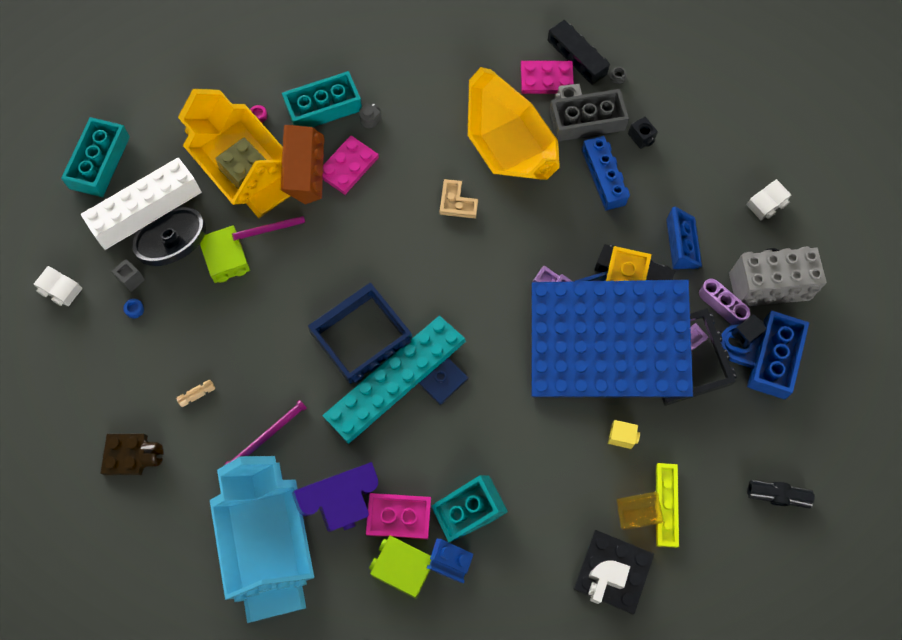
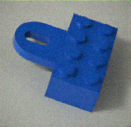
(773, 355)

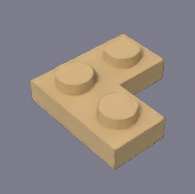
(455, 205)

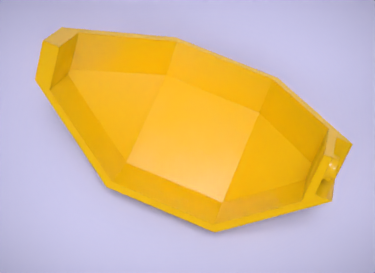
(509, 129)

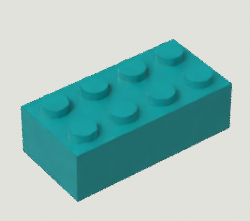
(322, 101)
(95, 157)

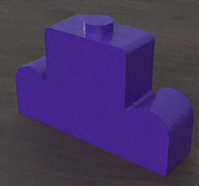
(338, 497)

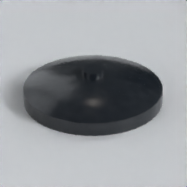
(169, 237)

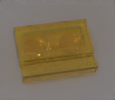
(640, 510)

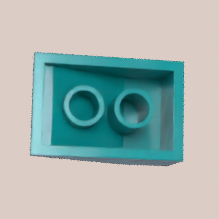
(469, 508)

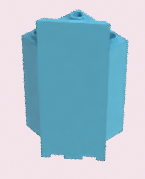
(260, 538)

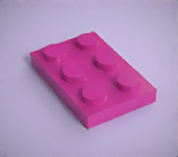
(545, 76)
(348, 164)
(398, 516)

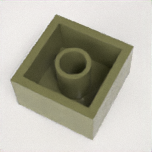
(238, 161)

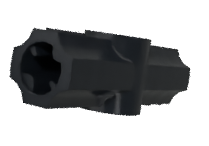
(780, 494)

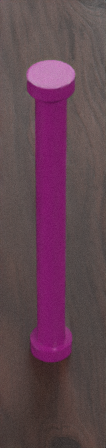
(272, 430)

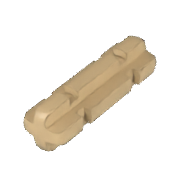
(195, 393)

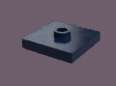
(443, 381)

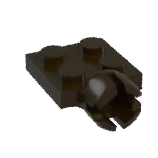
(129, 454)

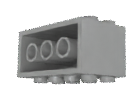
(777, 276)

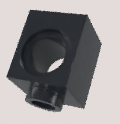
(642, 126)
(749, 331)

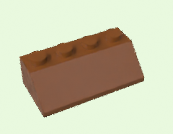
(302, 163)

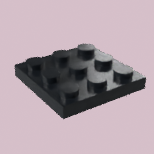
(608, 548)

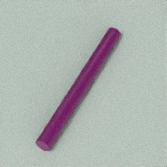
(268, 228)

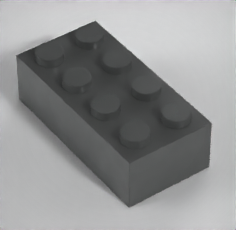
(588, 115)

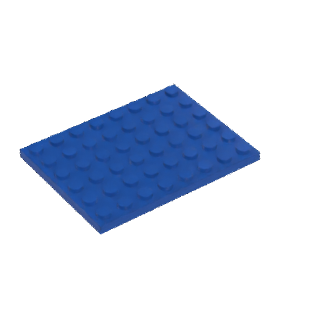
(611, 339)

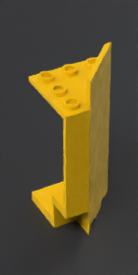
(215, 126)

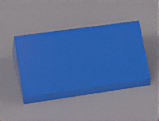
(683, 240)

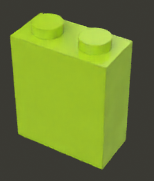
(224, 255)
(401, 566)

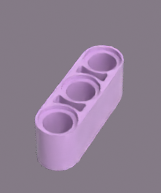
(720, 293)

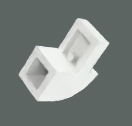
(607, 573)

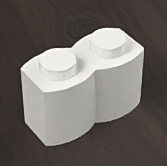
(768, 200)
(57, 286)

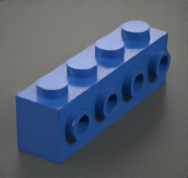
(605, 173)

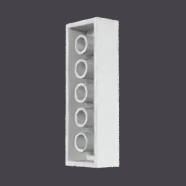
(141, 203)

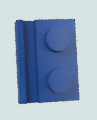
(450, 560)

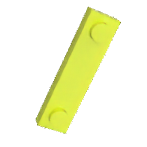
(667, 487)

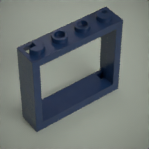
(345, 308)

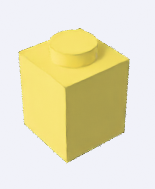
(623, 434)

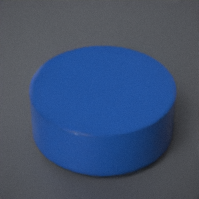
(133, 308)

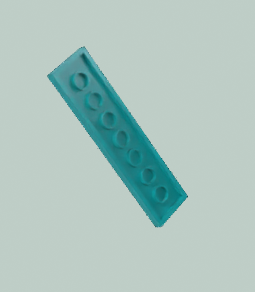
(393, 379)

